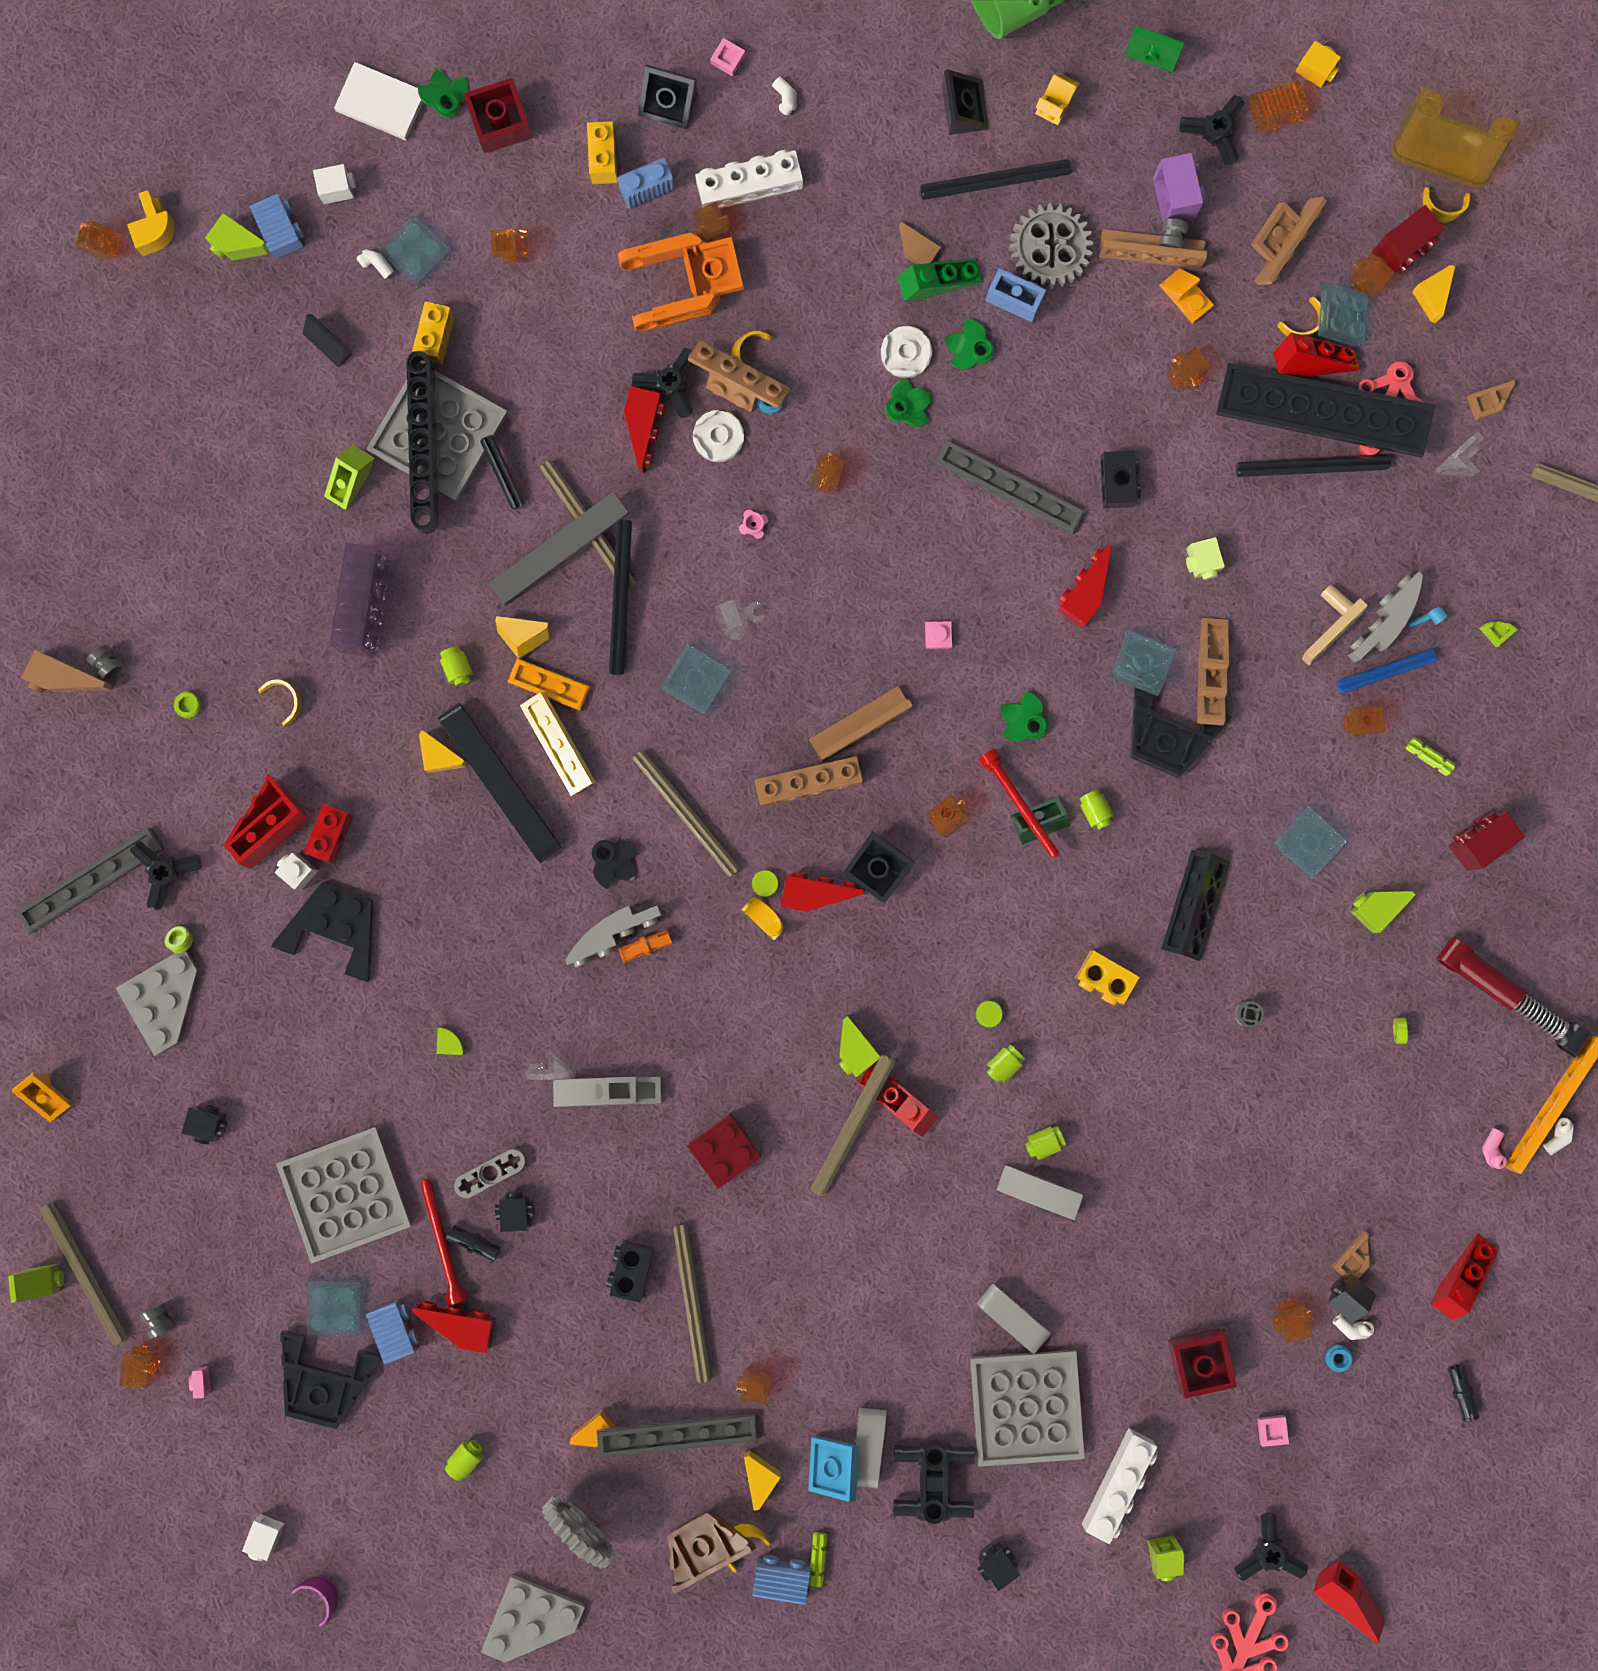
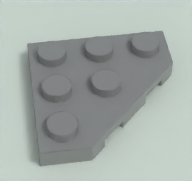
(161, 1000)
(530, 1619)

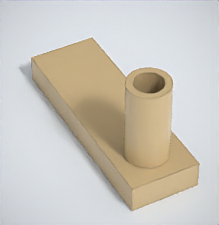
(1350, 613)

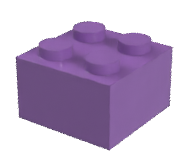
(1178, 188)

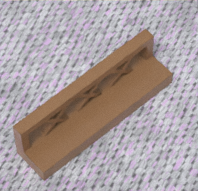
(1145, 249)
(860, 724)

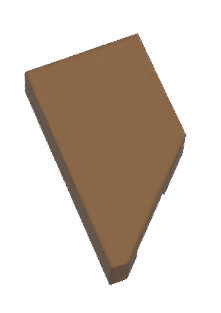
(916, 246)
(1490, 401)
(1355, 1258)

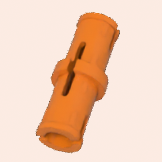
(645, 946)

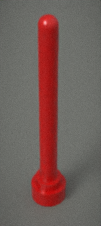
(992, 762)
(455, 1292)

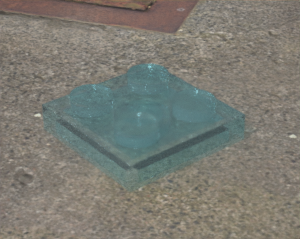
(415, 251)
(1343, 314)
(1142, 662)
(695, 679)
(1309, 842)
(334, 1307)

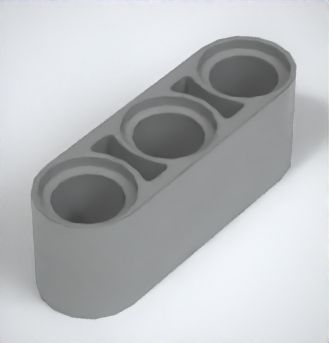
(1013, 1318)
(870, 1442)

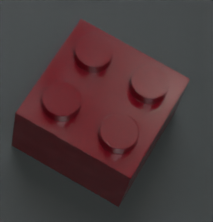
(497, 115)
(1410, 240)
(1486, 840)
(724, 1150)
(1202, 1363)

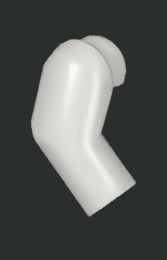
(789, 96)
(370, 257)
(1562, 1136)
(1354, 1331)

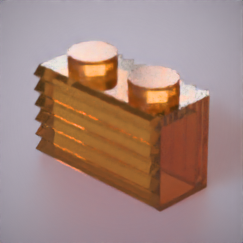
(1279, 106)

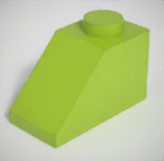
(234, 241)
(348, 476)
(1379, 908)
(855, 1050)
(35, 1282)
(1166, 1558)

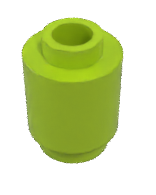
(456, 666)
(1096, 809)
(1005, 1064)
(1045, 1143)
(464, 1460)

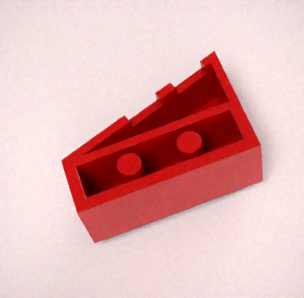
(265, 824)

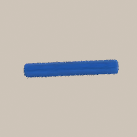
(1386, 671)

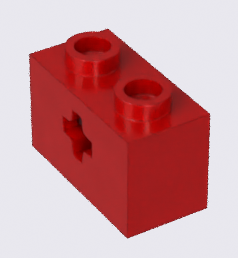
(328, 833)

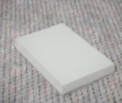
(379, 101)

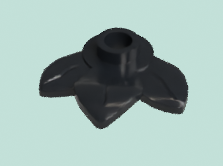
(616, 865)

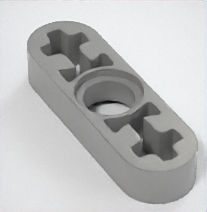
(511, 1170)

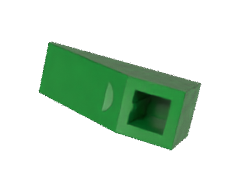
(938, 278)

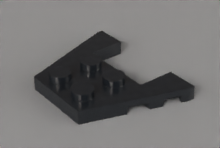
(1165, 742)
(336, 916)
(317, 1393)

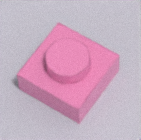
(727, 57)
(938, 635)
(200, 1382)
(1273, 1430)

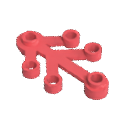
(1395, 383)
(1246, 1646)

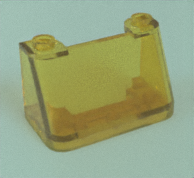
(1449, 146)

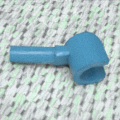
(1436, 614)

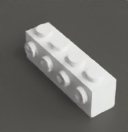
(750, 180)
(1119, 1486)

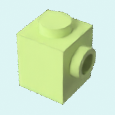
(1204, 559)

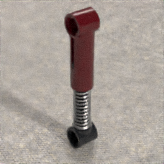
(1461, 960)

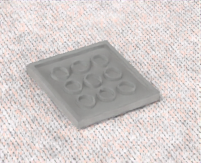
(460, 425)
(344, 1194)
(1027, 1408)

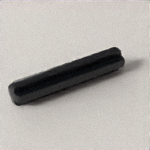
(502, 472)

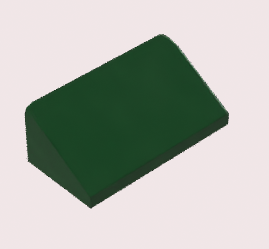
(1049, 814)

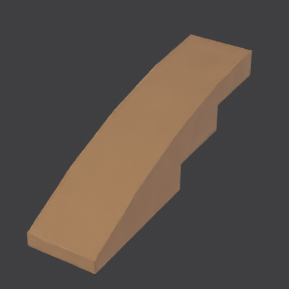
(1212, 671)

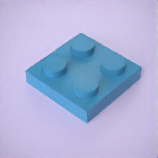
(833, 1468)

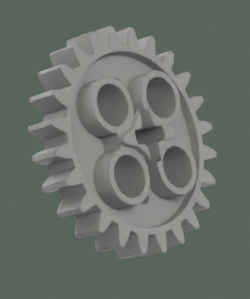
(1074, 245)
(590, 1543)

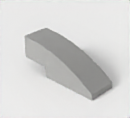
(1040, 1192)

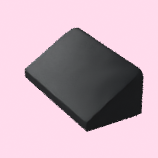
(325, 341)

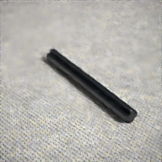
(995, 179)
(1313, 465)
(620, 597)

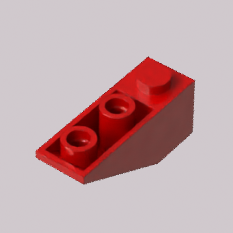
(1310, 357)
(641, 415)
(1087, 595)
(809, 895)
(903, 1104)
(1463, 1282)
(461, 1328)
(1350, 1598)

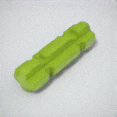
(1430, 756)
(818, 1559)

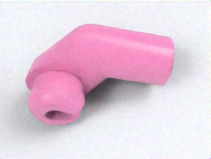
(1491, 1150)

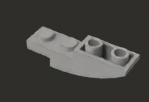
(1395, 613)
(601, 937)
(606, 1091)

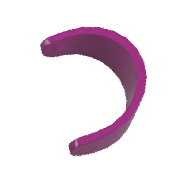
(325, 1590)

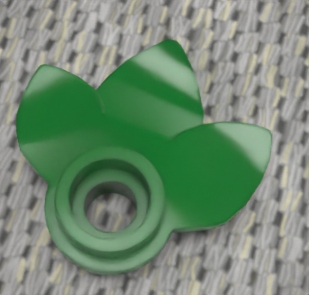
(441, 92)
(966, 343)
(911, 401)
(1020, 716)

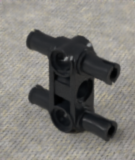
(934, 1481)

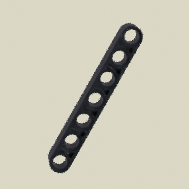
(420, 430)
(499, 783)

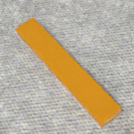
(1553, 1108)

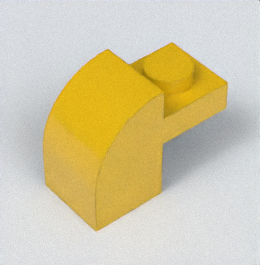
(1057, 98)
(153, 231)

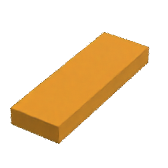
(554, 685)

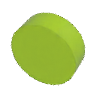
(187, 705)
(765, 883)
(178, 939)
(988, 1013)
(1400, 1030)

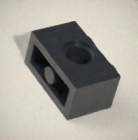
(1114, 494)

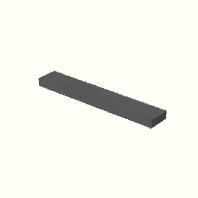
(1009, 487)
(559, 548)
(85, 883)
(676, 1435)

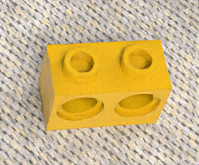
(602, 152)
(434, 331)
(1109, 972)

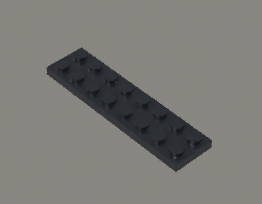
(1325, 410)

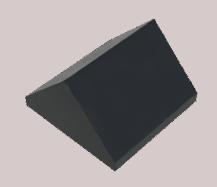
(667, 96)
(963, 103)
(878, 867)

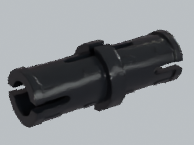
(473, 1243)
(1463, 1392)

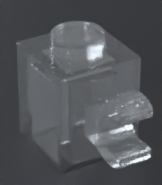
(734, 618)

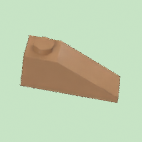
(56, 676)

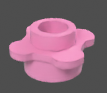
(749, 517)

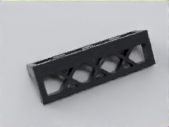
(1192, 903)

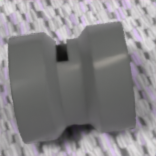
(1174, 233)
(104, 661)
(1244, 1016)
(156, 1321)

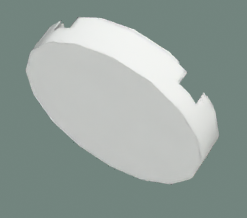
(903, 359)
(714, 442)

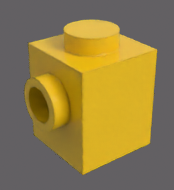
(1319, 64)

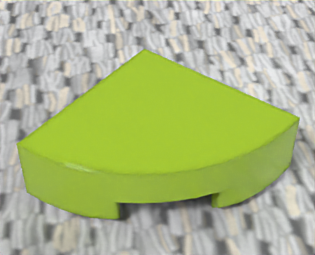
(1498, 632)
(448, 1043)

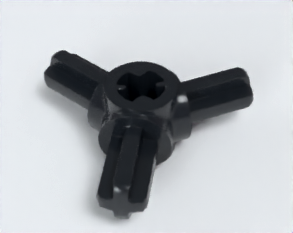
(1207, 126)
(674, 392)
(175, 868)
(1260, 1558)

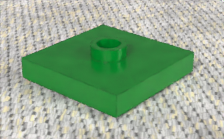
(1154, 49)

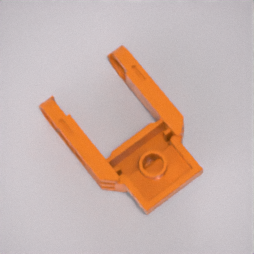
(710, 271)

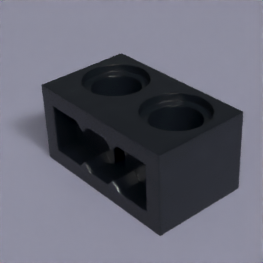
(636, 1272)

